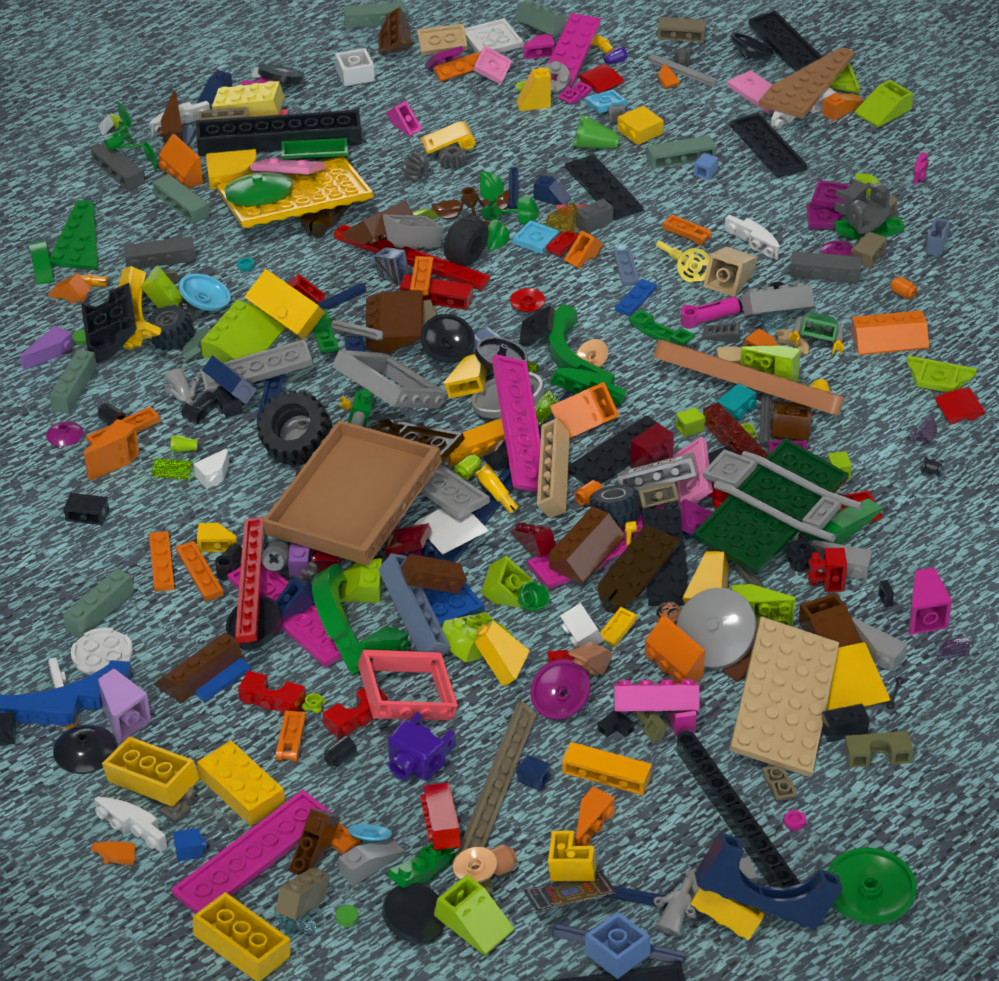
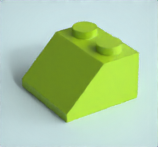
(161, 289)
(504, 582)
(362, 583)

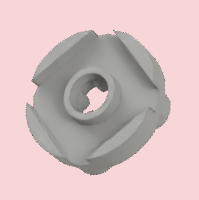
(563, 77)

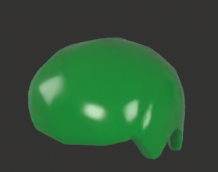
(533, 596)

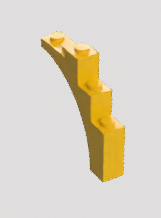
(144, 329)

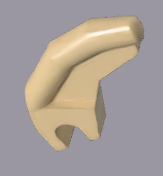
(783, 337)

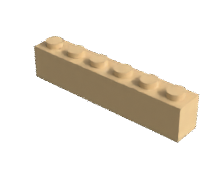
(553, 468)

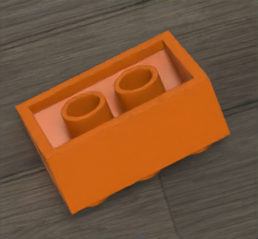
(181, 162)
(675, 652)

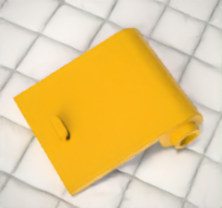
(446, 136)

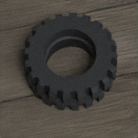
(285, 408)

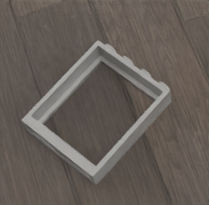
(364, 370)

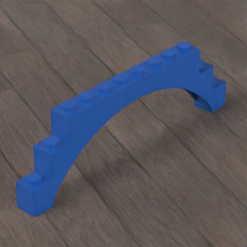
(61, 704)

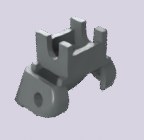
(862, 213)

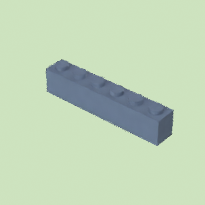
(413, 608)

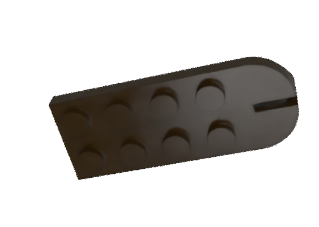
(321, 220)
(436, 437)
(636, 568)

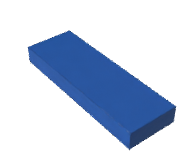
(223, 680)

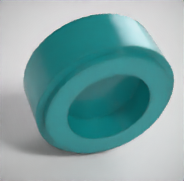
(246, 264)

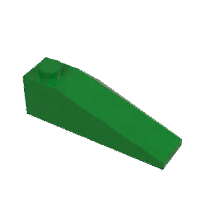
(848, 521)

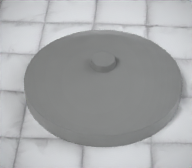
(487, 402)
(720, 624)

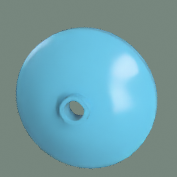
(204, 292)

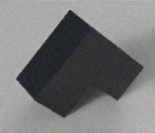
(616, 722)

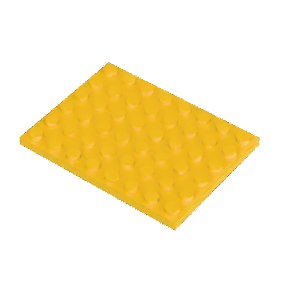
(311, 192)

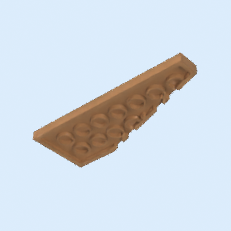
(804, 88)

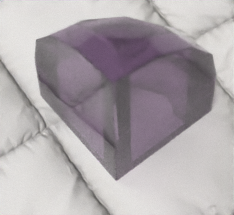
(924, 431)
(954, 648)

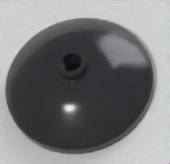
(750, 47)
(449, 330)
(84, 748)

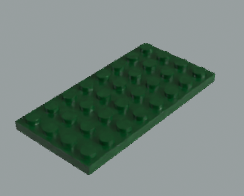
(752, 535)

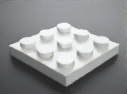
(495, 35)

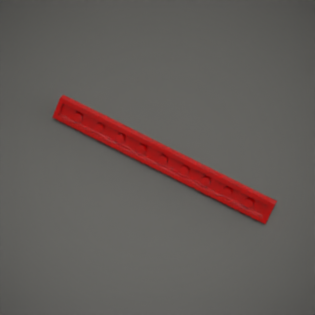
(440, 266)
(250, 581)

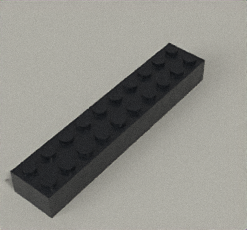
(267, 132)

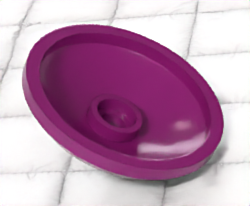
(553, 682)

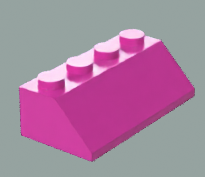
(656, 696)

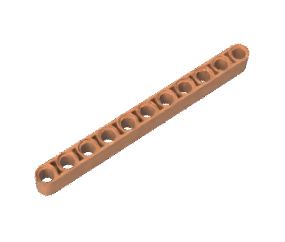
(749, 377)

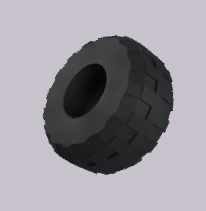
(465, 240)

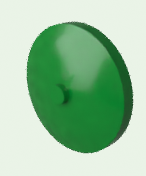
(258, 188)
(874, 885)

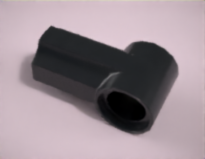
(228, 404)
(197, 410)
(228, 561)

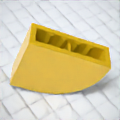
(229, 165)

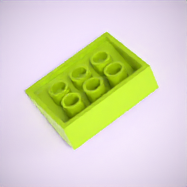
(240, 333)

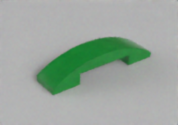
(888, 228)
(41, 262)
(645, 323)
(324, 335)

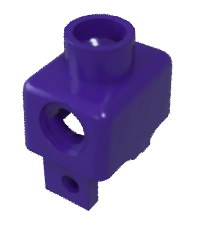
(417, 750)

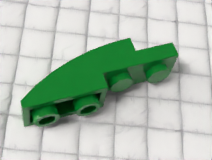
(579, 380)
(423, 867)

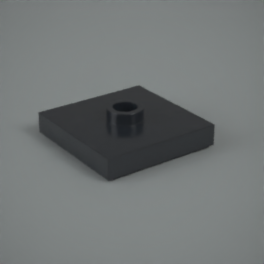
(536, 326)

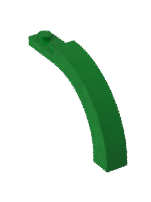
(563, 320)
(330, 610)

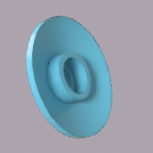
(369, 833)

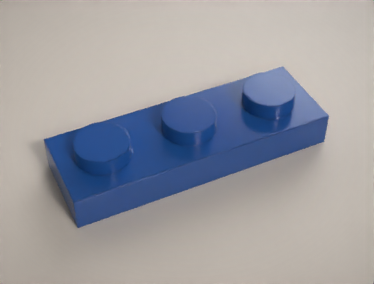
(636, 297)

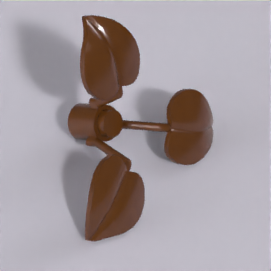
(450, 208)

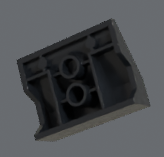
(110, 323)

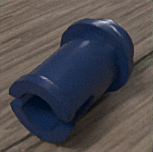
(429, 550)

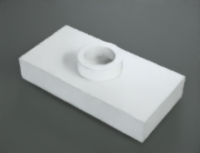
(58, 677)

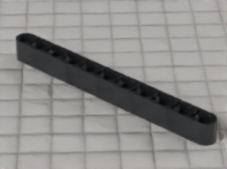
(734, 812)

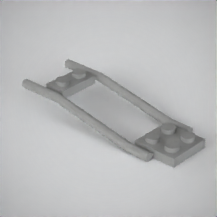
(732, 469)

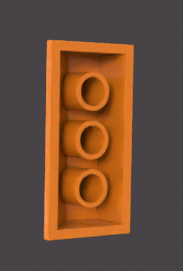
(890, 332)

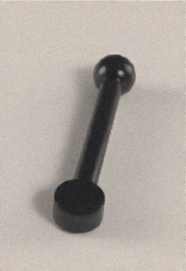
(890, 704)

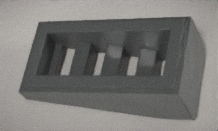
(725, 332)

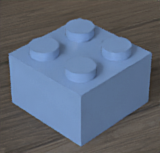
(617, 945)

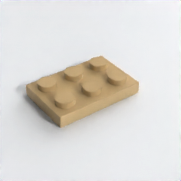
(441, 39)

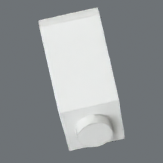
(212, 469)

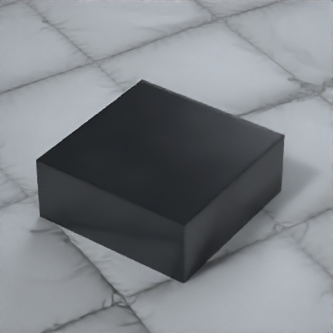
(886, 593)

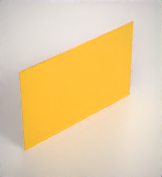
(855, 679)

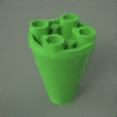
(594, 135)

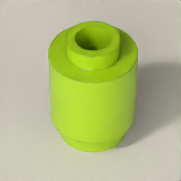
(468, 466)

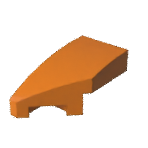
(667, 77)
(115, 852)

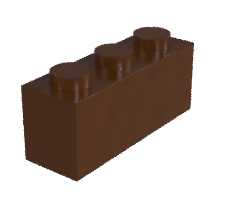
(433, 574)

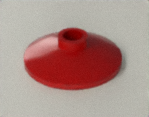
(527, 300)

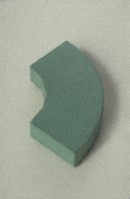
(194, 345)

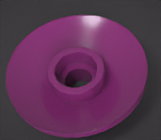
(837, 248)
(64, 433)

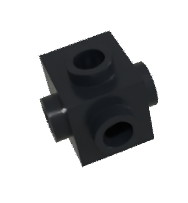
(799, 553)

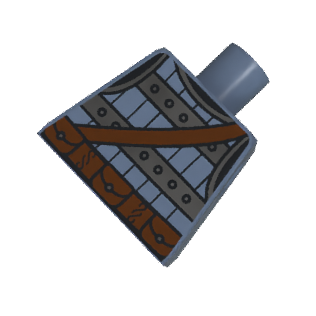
(391, 264)

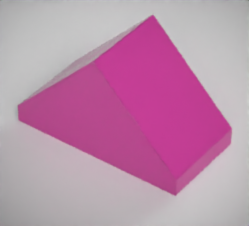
(682, 720)

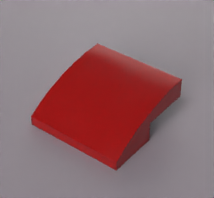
(601, 78)
(959, 405)

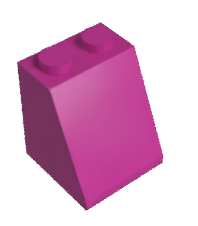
(929, 603)

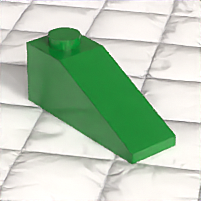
(385, 639)

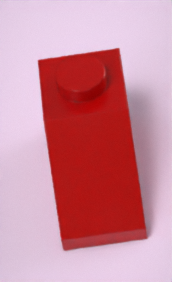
(306, 288)

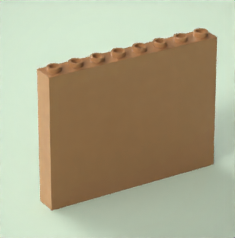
(352, 492)

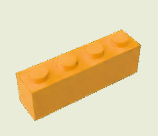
(477, 441)
(606, 768)

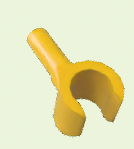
(630, 528)

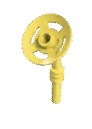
(689, 262)

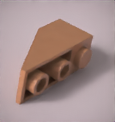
(592, 658)

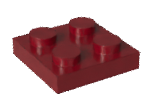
(407, 539)

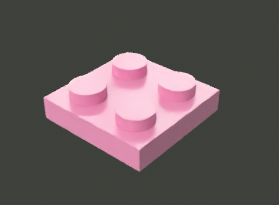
(492, 64)

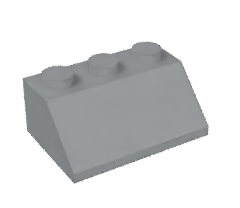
(412, 231)

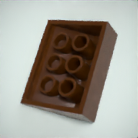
(397, 316)

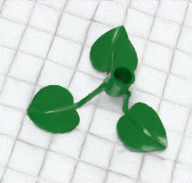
(116, 141)
(490, 188)

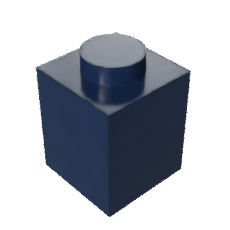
(533, 772)

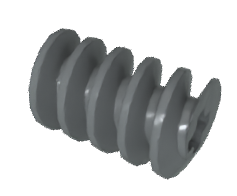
(270, 561)

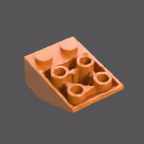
(585, 410)
(112, 450)

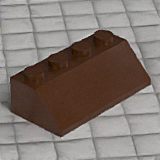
(373, 227)
(586, 546)
(200, 668)

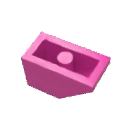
(539, 47)
(404, 119)

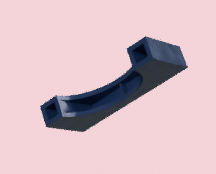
(801, 903)

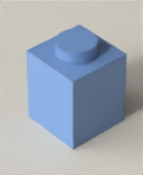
(706, 166)

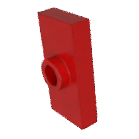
(562, 243)

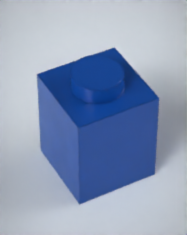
(189, 844)

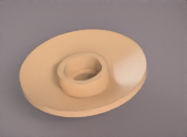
(594, 351)
(476, 862)

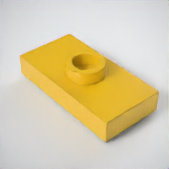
(618, 626)

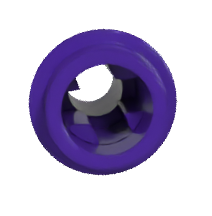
(617, 55)

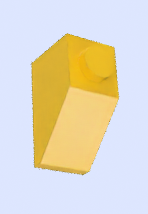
(214, 537)

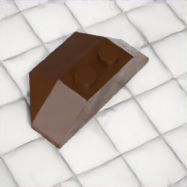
(394, 33)

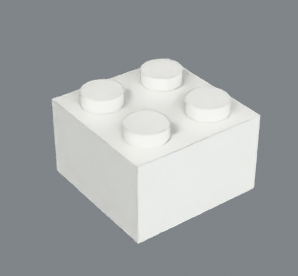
(354, 67)

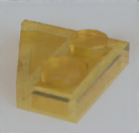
(563, 218)

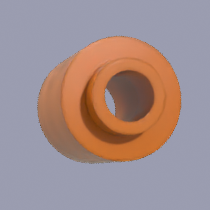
(903, 288)
(583, 494)

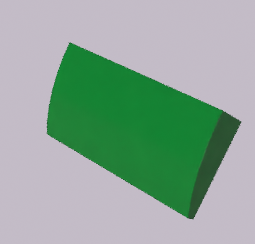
(314, 148)

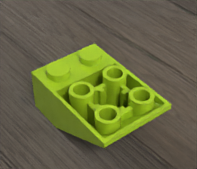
(885, 103)
(775, 360)
(768, 603)
(463, 632)
(473, 915)

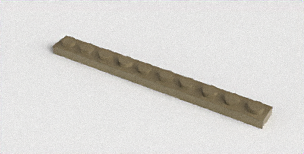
(498, 778)

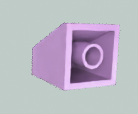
(123, 704)

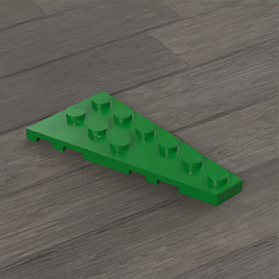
(77, 241)

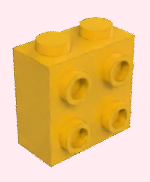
(640, 125)

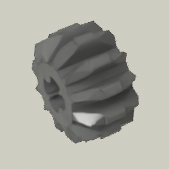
(452, 157)
(416, 166)

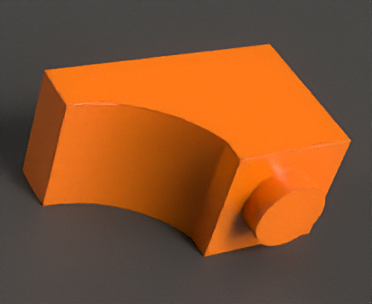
(583, 249)
(71, 289)

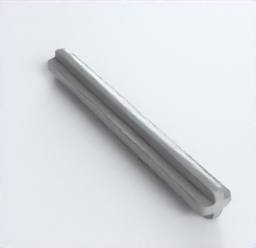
(682, 70)
(357, 330)

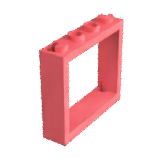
(407, 662)

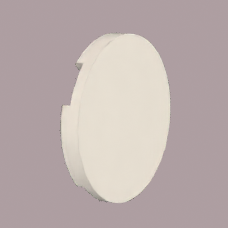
(98, 648)

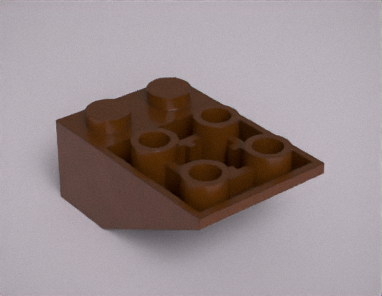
(829, 619)

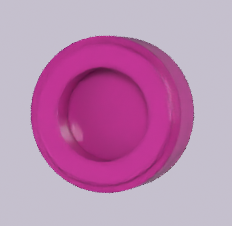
(794, 820)

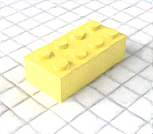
(260, 99)

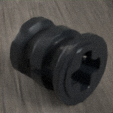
(931, 466)

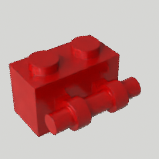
(833, 569)

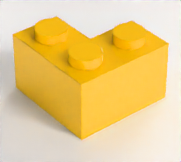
(570, 861)

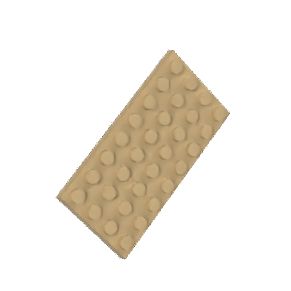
(784, 697)

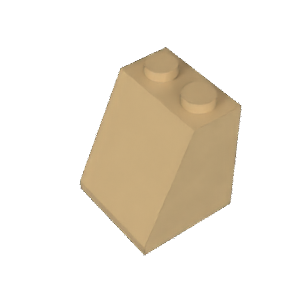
(729, 270)

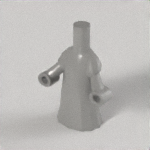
(179, 385)
(675, 911)

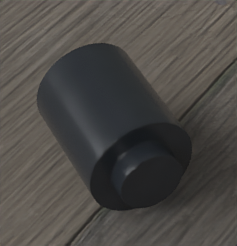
(109, 413)
(340, 751)

